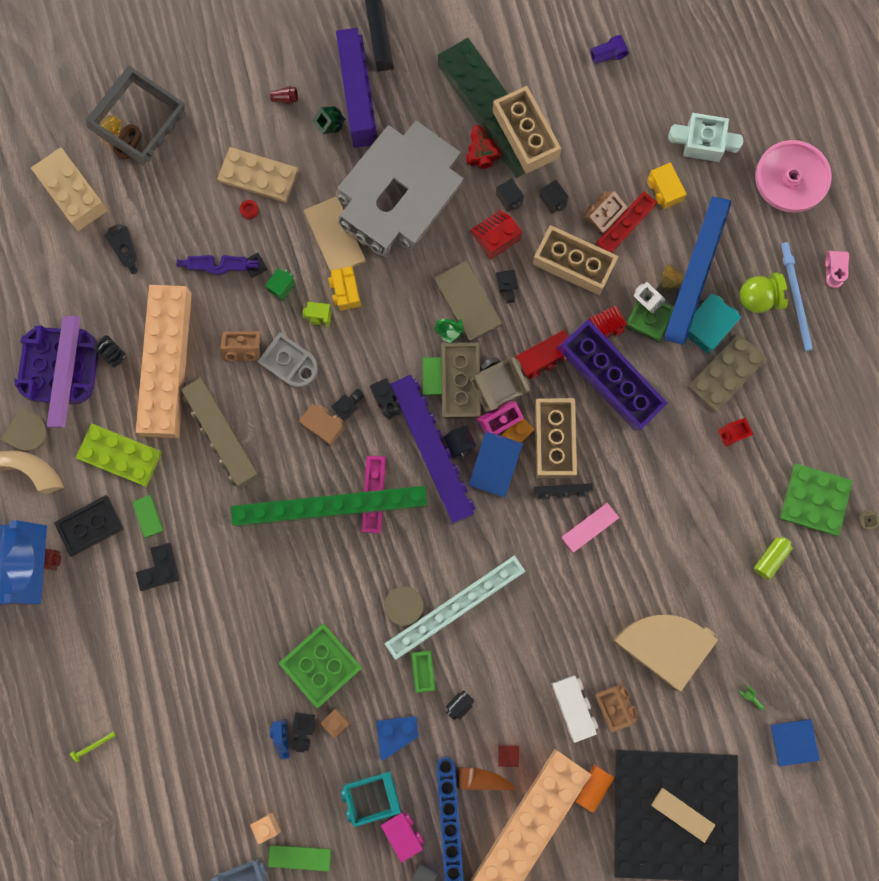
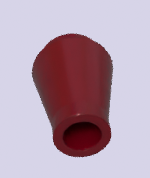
(285, 95)

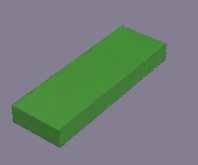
(299, 857)

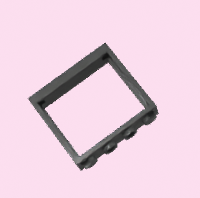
(112, 96)

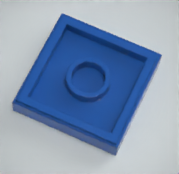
(794, 742)

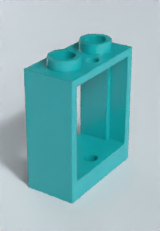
(347, 796)

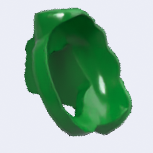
(451, 331)

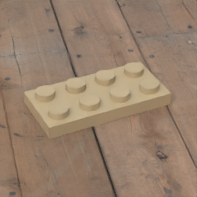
(258, 174)

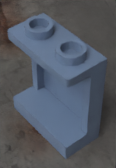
(250, 871)

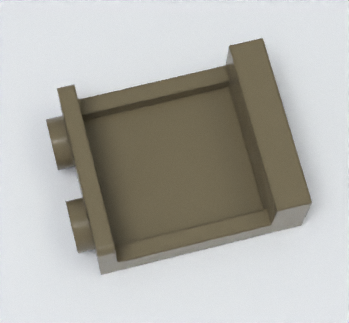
(500, 383)

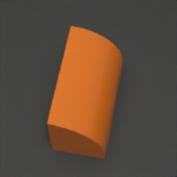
(594, 789)

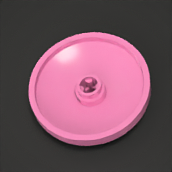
(793, 176)

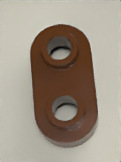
(125, 136)

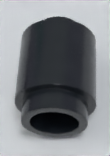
(459, 705)

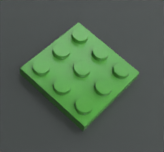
(816, 500)
(320, 665)

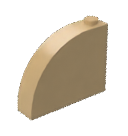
(667, 646)

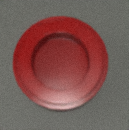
(249, 209)

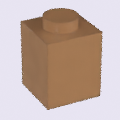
(335, 722)

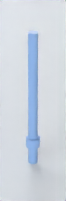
(789, 262)

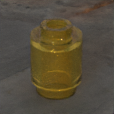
(112, 124)

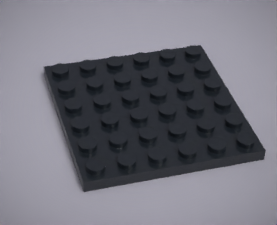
(654, 845)

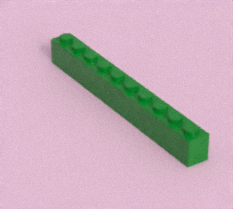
(329, 506)

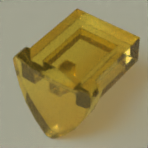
(671, 276)

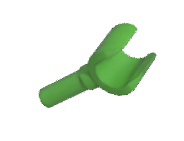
(750, 695)

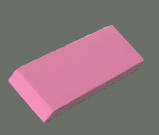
(590, 527)

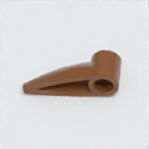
(481, 779)

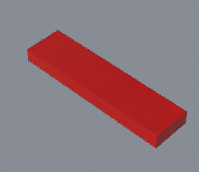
(626, 223)

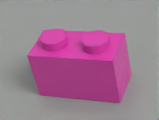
(500, 418)
(402, 835)

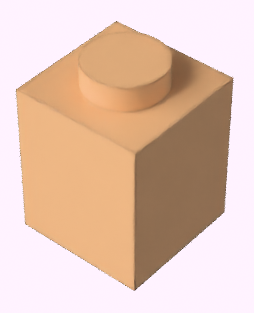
(265, 828)

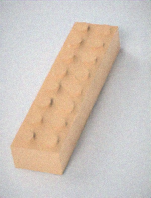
(163, 361)
(534, 821)

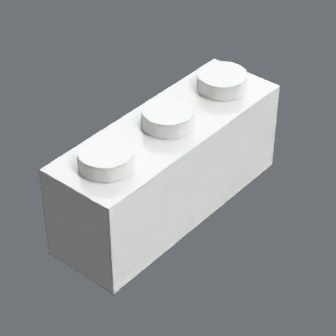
(575, 708)

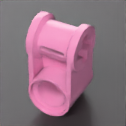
(836, 268)

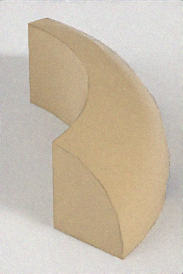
(39, 471)

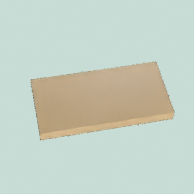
(335, 244)

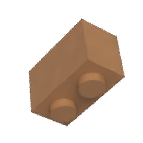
(321, 424)

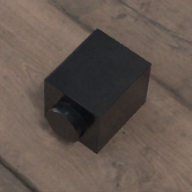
(510, 195)
(554, 197)
(460, 442)

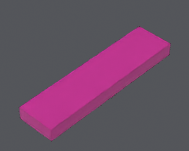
(373, 482)

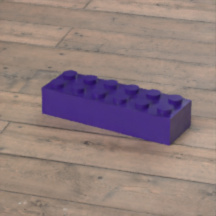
(356, 87)
(612, 375)

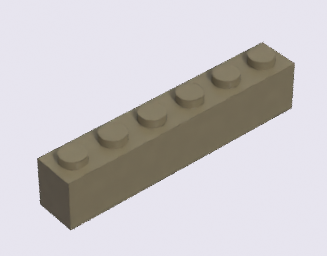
(220, 433)

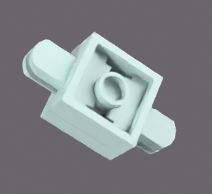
(709, 130)

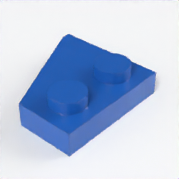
(279, 733)
(395, 734)

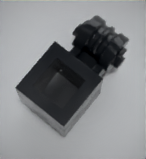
(385, 397)

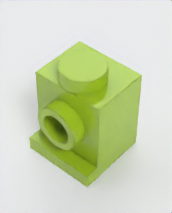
(317, 313)

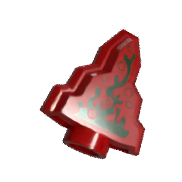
(482, 149)

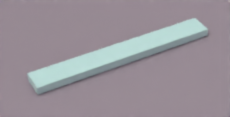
(454, 607)

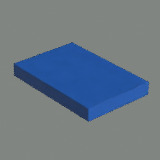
(495, 464)

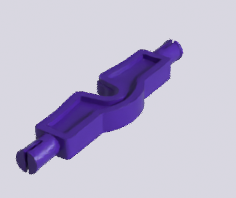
(227, 264)

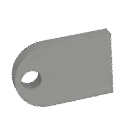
(288, 362)

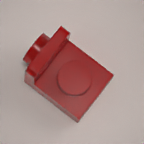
(735, 432)

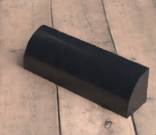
(379, 35)

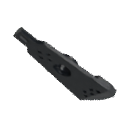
(122, 240)

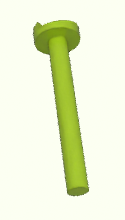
(75, 756)

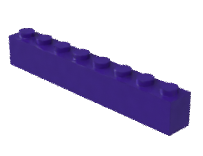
(432, 450)

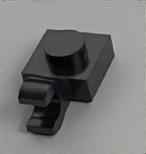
(507, 283)
(346, 406)

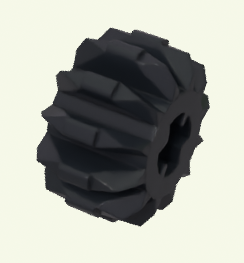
(110, 351)

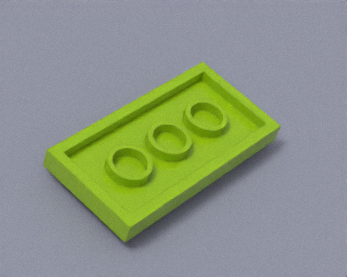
(118, 455)

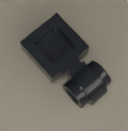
(303, 726)

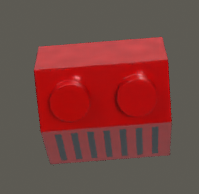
(497, 233)

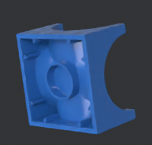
(22, 562)

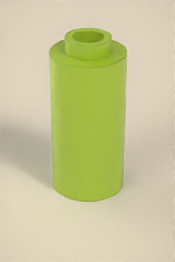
(773, 557)

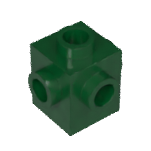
(329, 120)

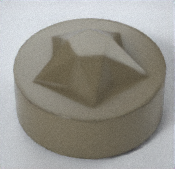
(869, 520)

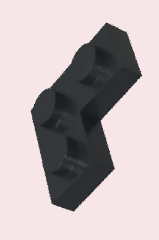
(164, 569)

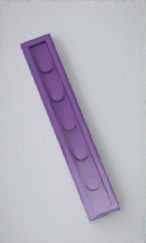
(63, 372)

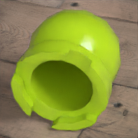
(763, 293)

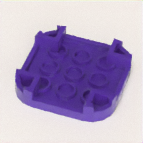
(39, 364)

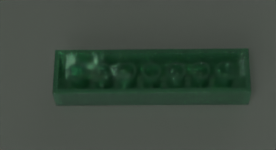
(478, 89)

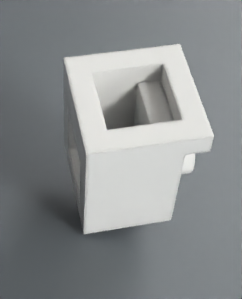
(643, 291)

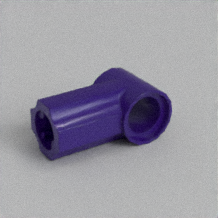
(614, 48)

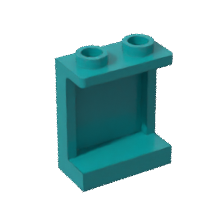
(712, 323)

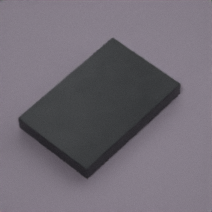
(88, 526)

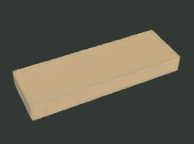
(683, 815)

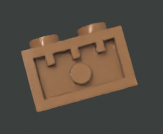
(605, 210)
(241, 346)
(616, 707)

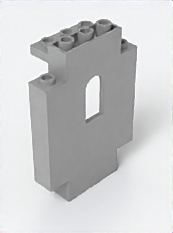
(419, 164)

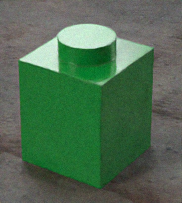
(280, 283)

